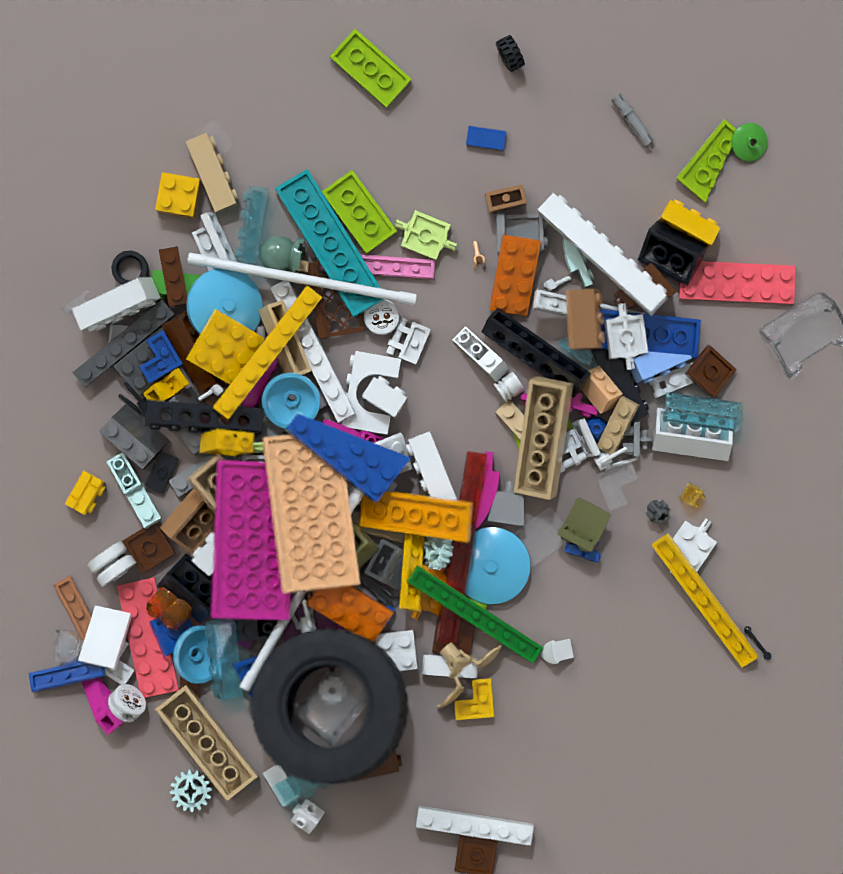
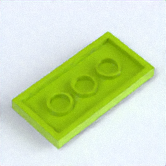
(370, 68)
(359, 211)

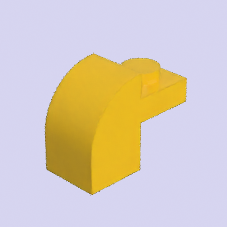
(168, 387)

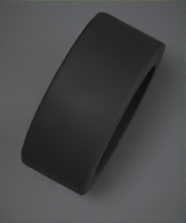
(122, 256)

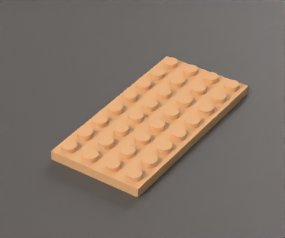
(309, 518)

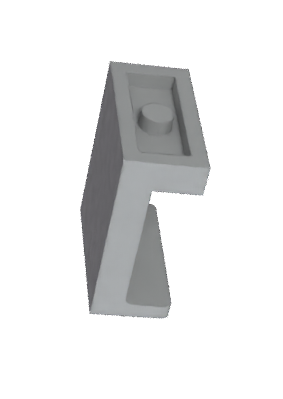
(522, 226)

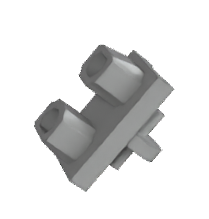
(634, 447)

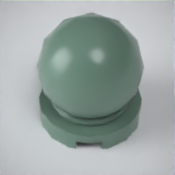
(282, 253)

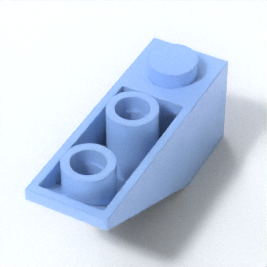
(656, 363)

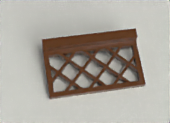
(321, 313)

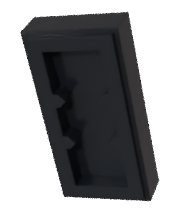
(161, 472)

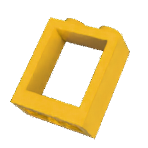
(225, 444)

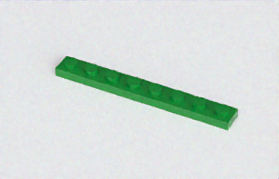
(474, 614)

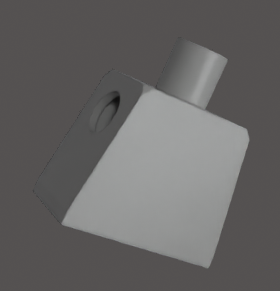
(507, 507)

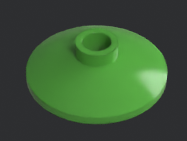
(741, 142)

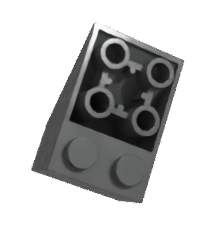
(387, 565)

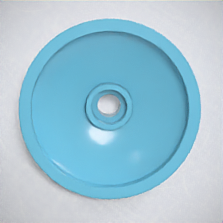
(281, 408)
(192, 667)

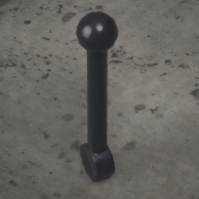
(767, 655)

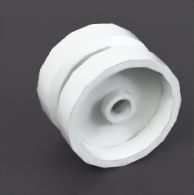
(112, 565)

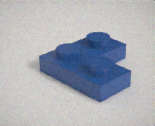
(164, 360)

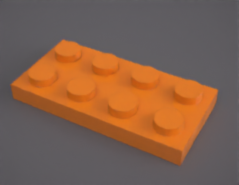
(514, 274)
(351, 610)

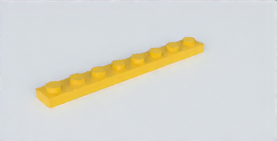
(267, 352)
(704, 600)

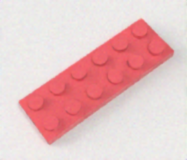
(741, 283)
(153, 670)

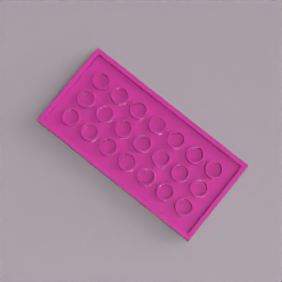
(245, 551)

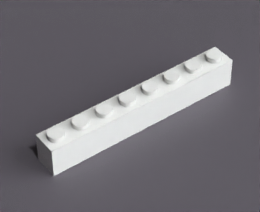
(602, 253)

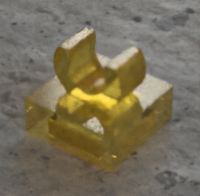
(691, 495)

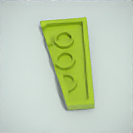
(703, 168)

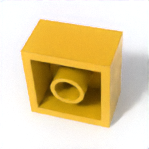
(178, 195)

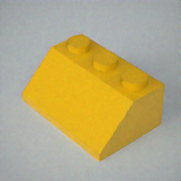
(689, 222)

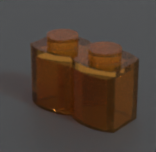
(168, 609)

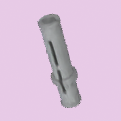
(632, 119)

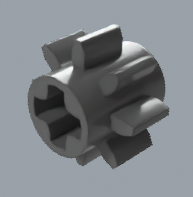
(658, 511)

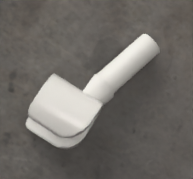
(550, 285)
(216, 389)

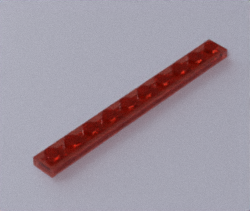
(461, 551)

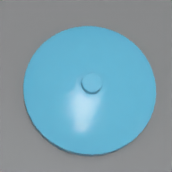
(227, 292)
(497, 566)

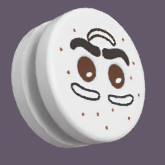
(382, 318)
(127, 703)

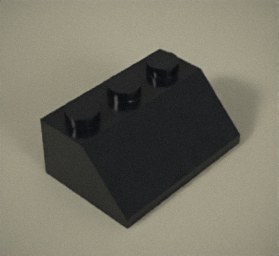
(672, 252)
(190, 585)

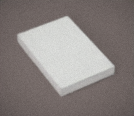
(105, 637)

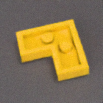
(480, 706)

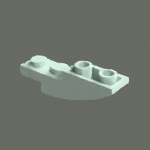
(575, 262)
(134, 490)

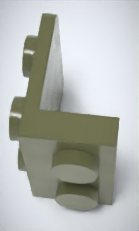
(584, 525)

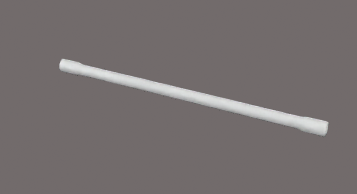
(400, 297)
(251, 675)

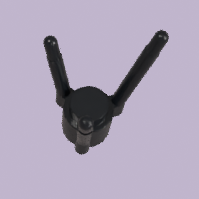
(141, 402)

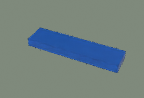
(63, 676)

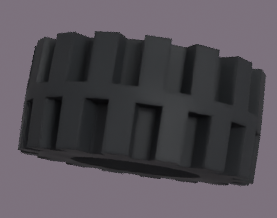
(510, 53)

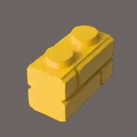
(85, 493)

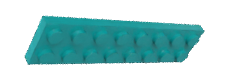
(327, 239)

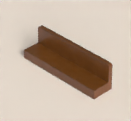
(183, 339)

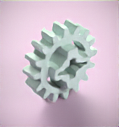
(437, 552)
(199, 790)

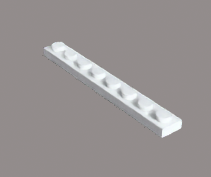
(317, 359)

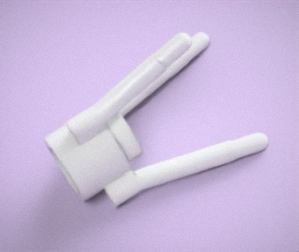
(604, 460)
(308, 621)

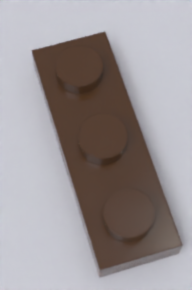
(173, 276)

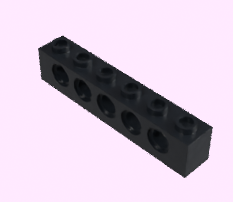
(534, 350)
(155, 407)

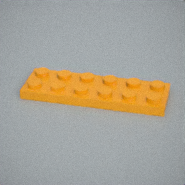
(418, 515)

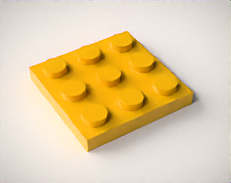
(224, 347)

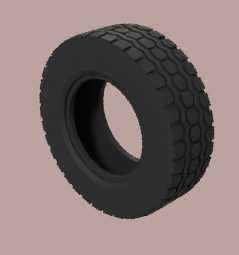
(275, 697)

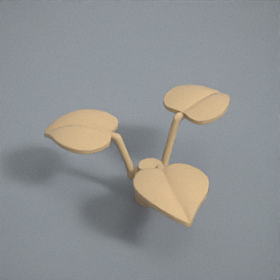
(454, 657)

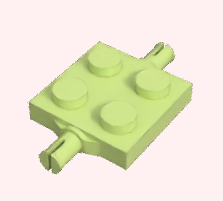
(425, 235)

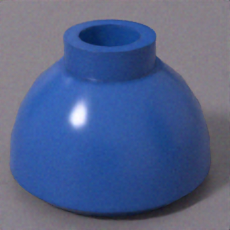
(596, 426)

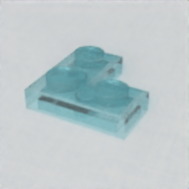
(582, 355)

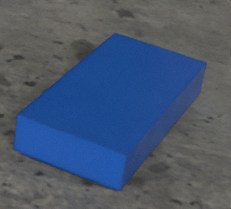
(486, 138)

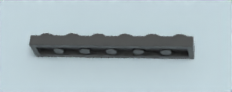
(123, 343)

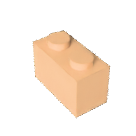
(601, 390)

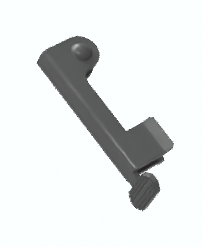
(381, 593)

